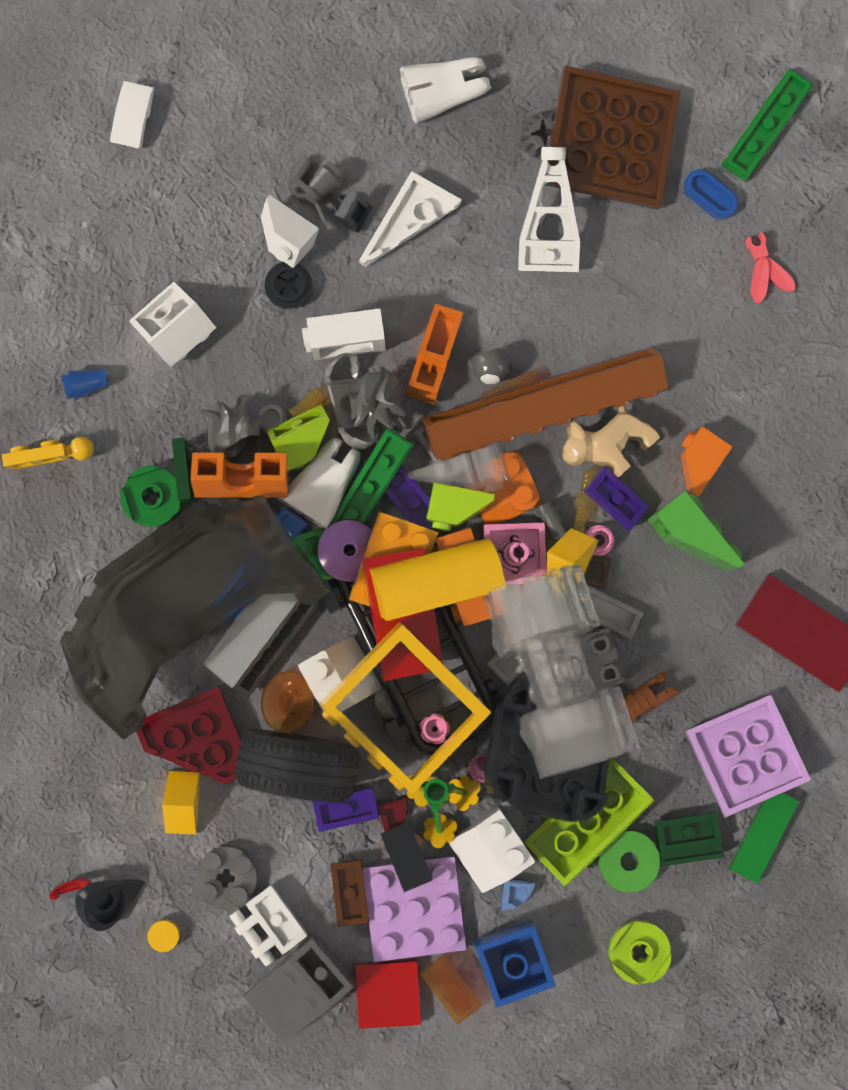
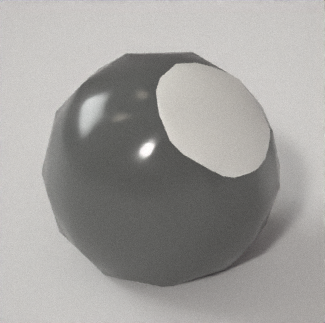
(492, 366)

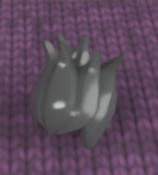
(377, 401)
(232, 430)

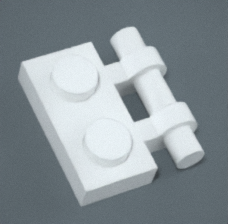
(276, 920)

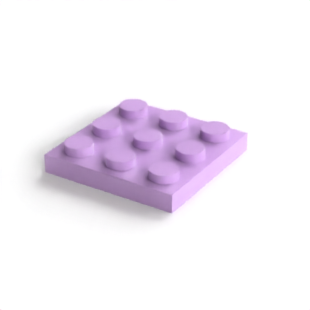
(747, 756)
(414, 921)

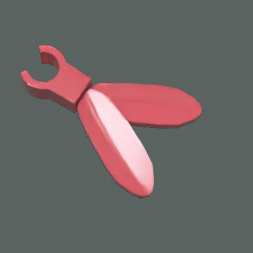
(766, 269)

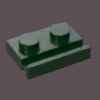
(183, 462)
(689, 838)

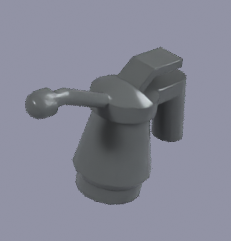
(324, 182)

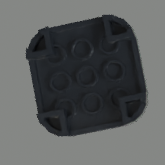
(514, 779)

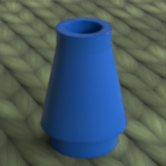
(83, 382)

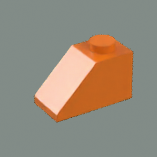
(701, 458)

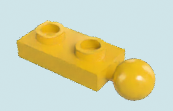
(50, 451)

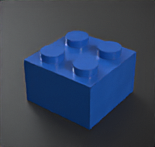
(514, 963)

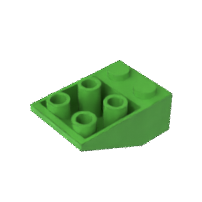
(689, 530)

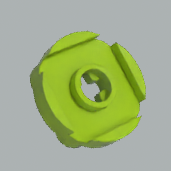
(635, 934)

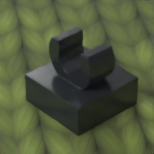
(352, 210)

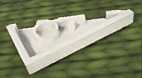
(413, 210)

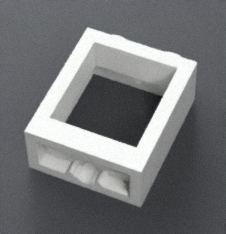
(344, 333)

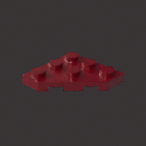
(195, 736)

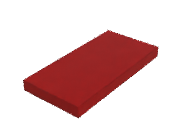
(400, 660)

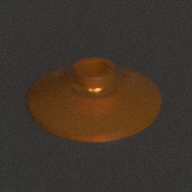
(277, 702)

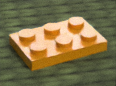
(390, 536)

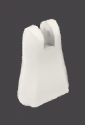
(442, 85)
(322, 484)

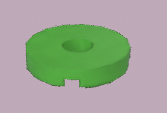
(645, 869)

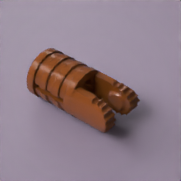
(642, 699)

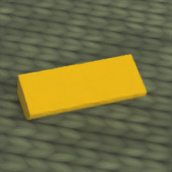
(437, 579)

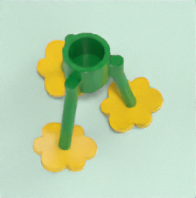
(438, 794)

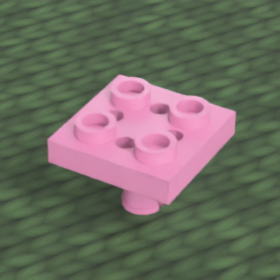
(529, 537)

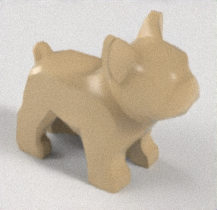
(606, 445)

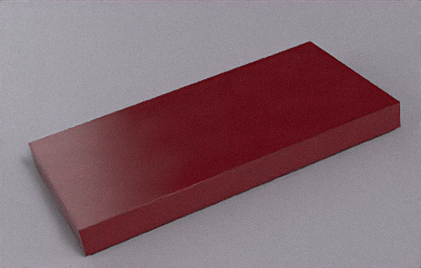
(798, 631)

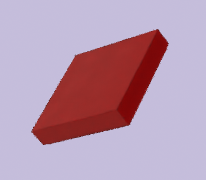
(388, 994)

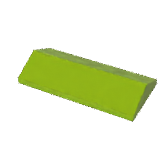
(573, 846)

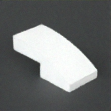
(131, 114)

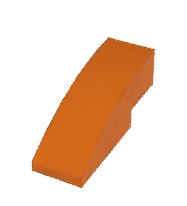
(434, 354)

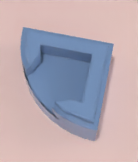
(516, 893)

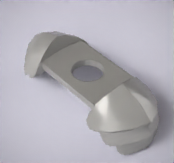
(339, 377)

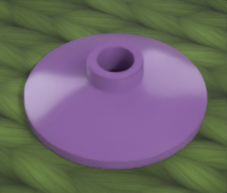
(332, 545)

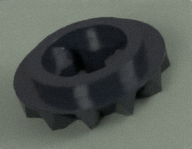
(274, 286)

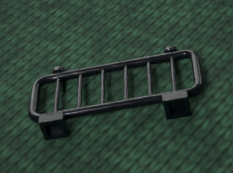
(410, 727)

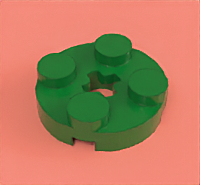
(137, 488)

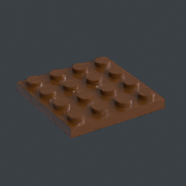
(614, 136)

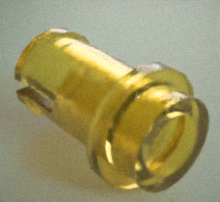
(310, 401)

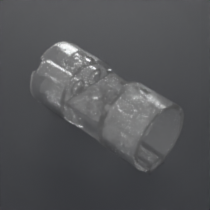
(542, 625)

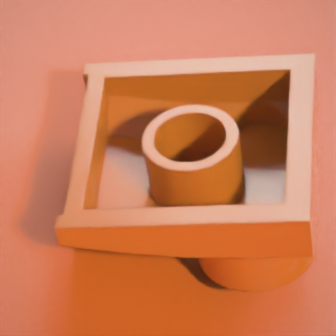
(517, 495)

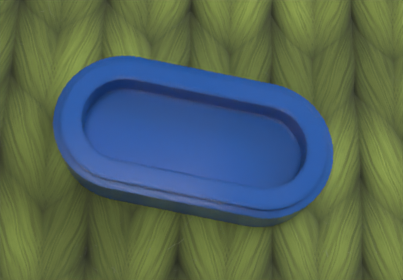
(710, 194)

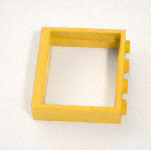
(357, 737)

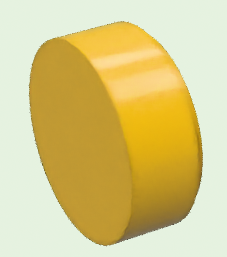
(164, 935)

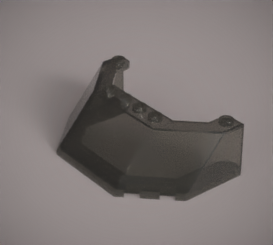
(174, 593)

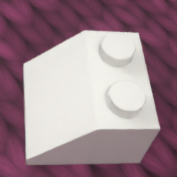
(173, 324)
(331, 666)
(491, 851)

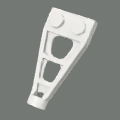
(550, 255)

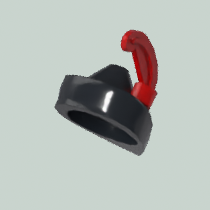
(100, 902)

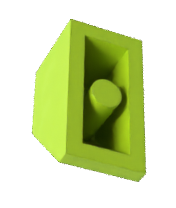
(300, 436)
(455, 505)

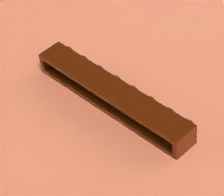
(546, 403)

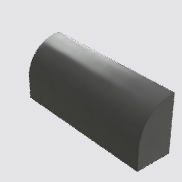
(257, 640)

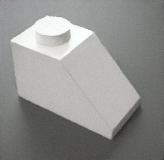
(286, 232)

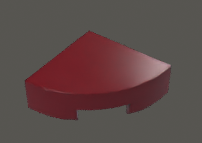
(393, 813)

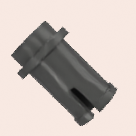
(552, 520)

